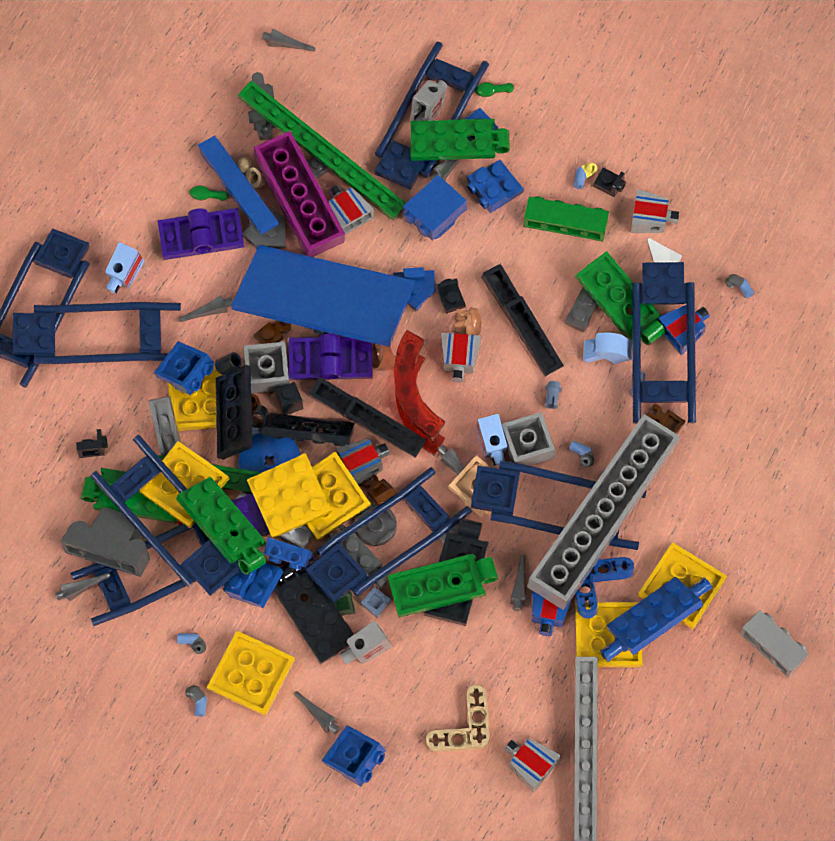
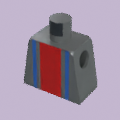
(363, 459)

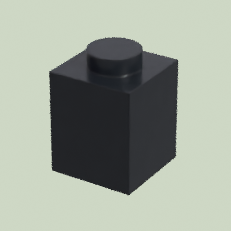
(289, 398)

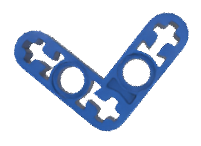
(598, 577)

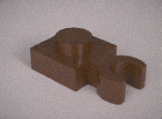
(271, 333)
(668, 420)
(379, 489)

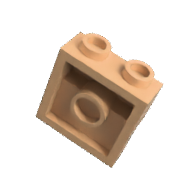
(464, 484)

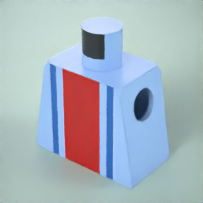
(123, 267)
(490, 430)

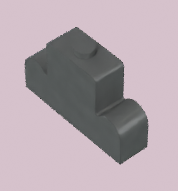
(108, 542)

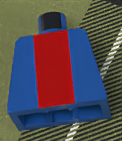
(676, 326)
(547, 614)

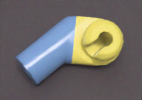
(584, 172)

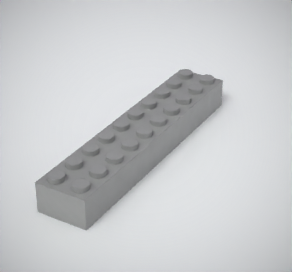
(603, 512)

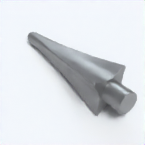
(278, 39)
(444, 169)
(216, 306)
(450, 459)
(74, 589)
(518, 593)
(324, 719)

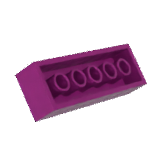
(299, 194)

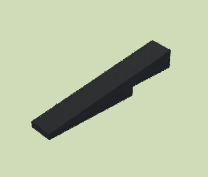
(522, 319)
(367, 417)

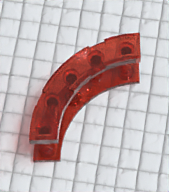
(410, 406)

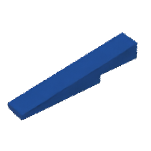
(237, 184)

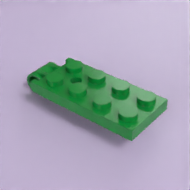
(449, 139)
(613, 293)
(139, 504)
(217, 518)
(432, 584)

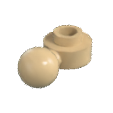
(253, 175)

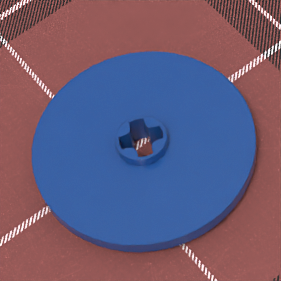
(267, 447)

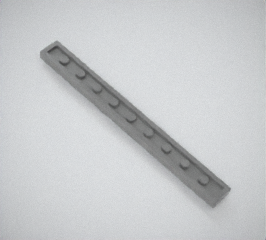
(585, 749)

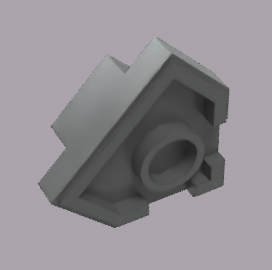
(272, 238)

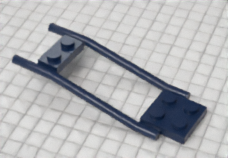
(396, 157)
(61, 255)
(663, 285)
(36, 332)
(497, 490)
(205, 564)
(339, 573)
(114, 590)

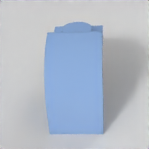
(608, 346)

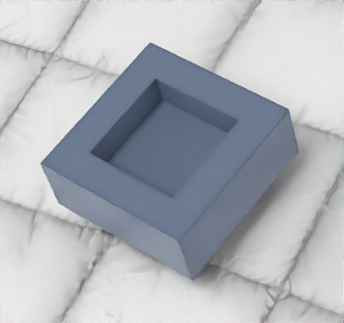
(375, 602)

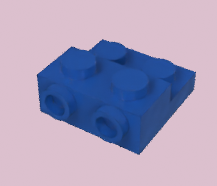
(494, 186)
(185, 368)
(294, 555)
(254, 587)
(354, 755)

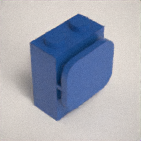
(435, 208)

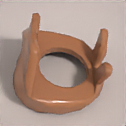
(468, 322)
(388, 358)

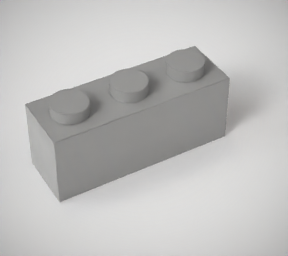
(774, 643)

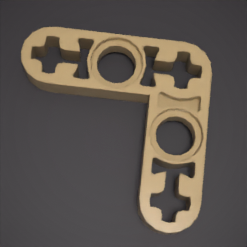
(467, 733)

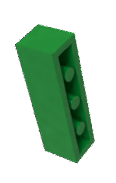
(566, 218)

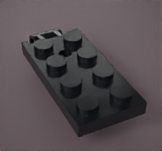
(233, 406)
(302, 428)
(456, 546)
(316, 618)

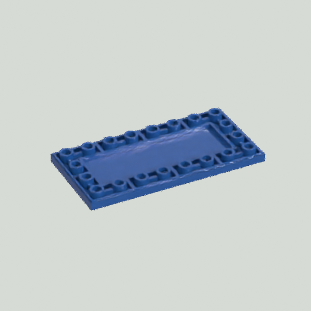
(323, 295)

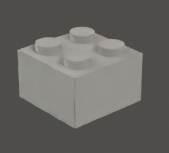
(267, 365)
(528, 440)

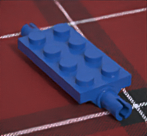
(654, 616)

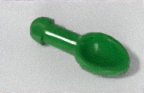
(488, 89)
(202, 193)

